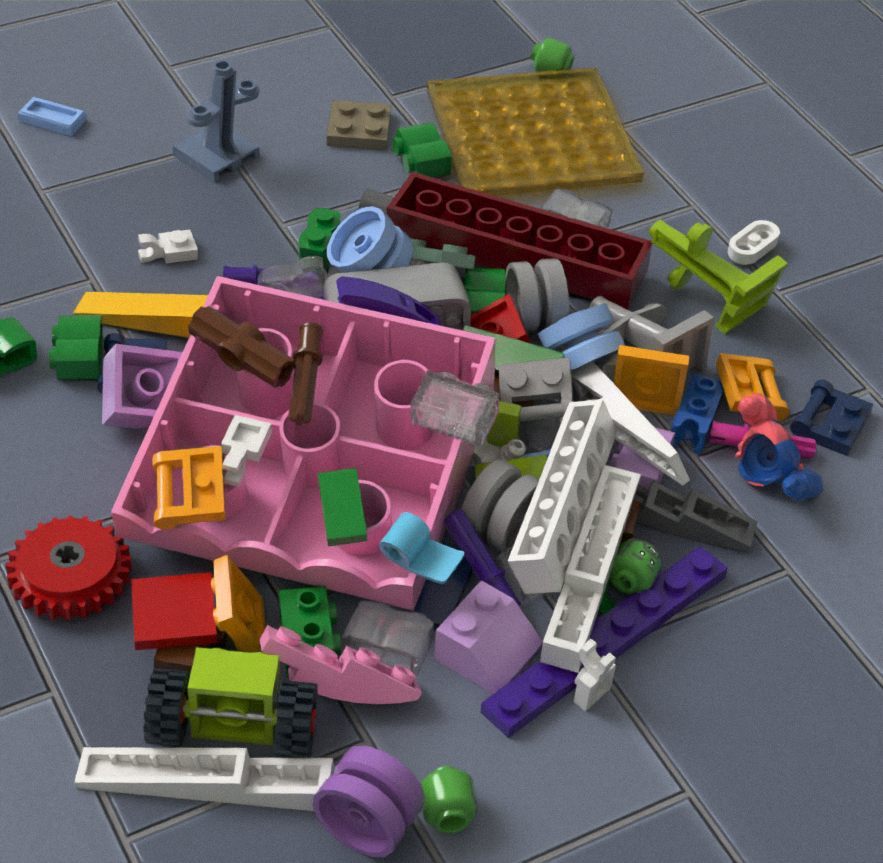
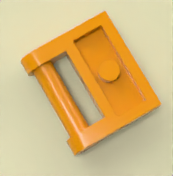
(742, 378)
(201, 486)

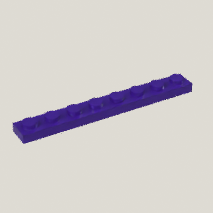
(614, 634)

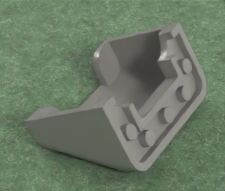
(431, 284)

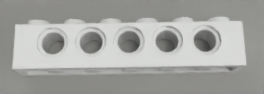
(562, 497)

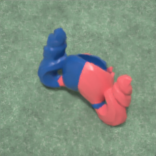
(769, 438)

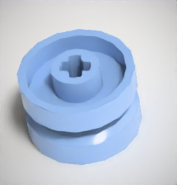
(368, 243)
(580, 336)

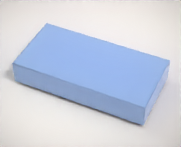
(52, 116)

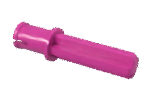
(733, 435)

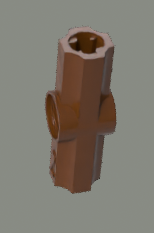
(241, 346)

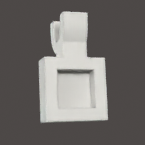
(171, 246)
(243, 442)
(595, 676)

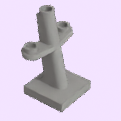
(643, 330)

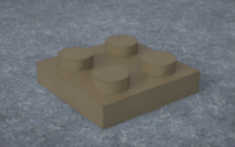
(359, 124)

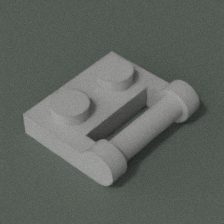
(537, 381)

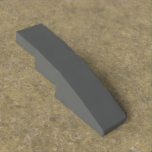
(694, 517)

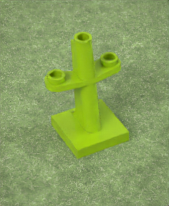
(742, 292)

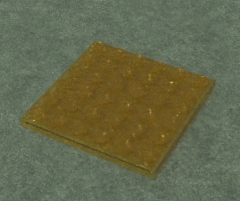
(533, 132)

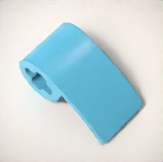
(411, 548)

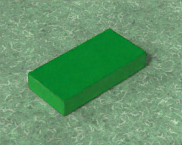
(342, 507)

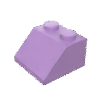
(135, 384)
(487, 639)

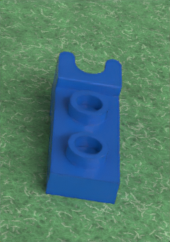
(697, 411)

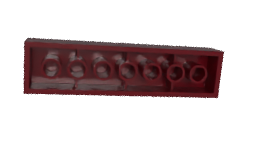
(505, 232)

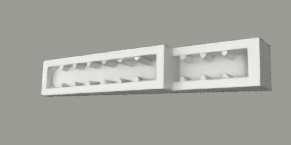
(632, 427)
(589, 568)
(205, 775)

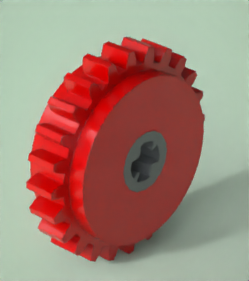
(68, 567)

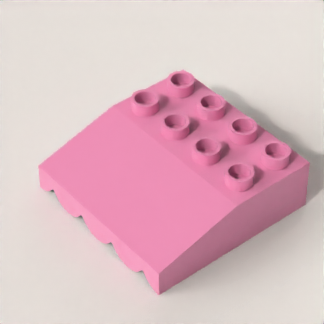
(357, 422)

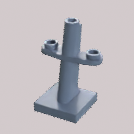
(218, 144)

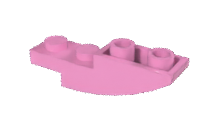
(351, 678)

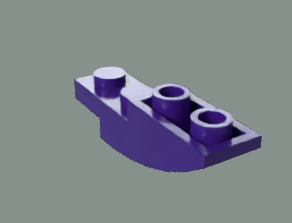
(383, 299)

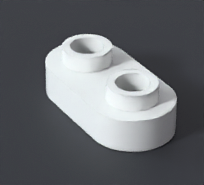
(753, 242)

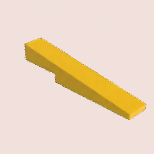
(143, 311)

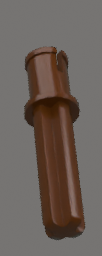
(307, 361)

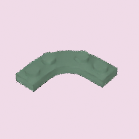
(450, 254)

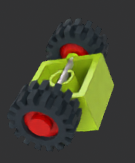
(233, 700)

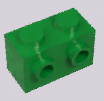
(310, 616)

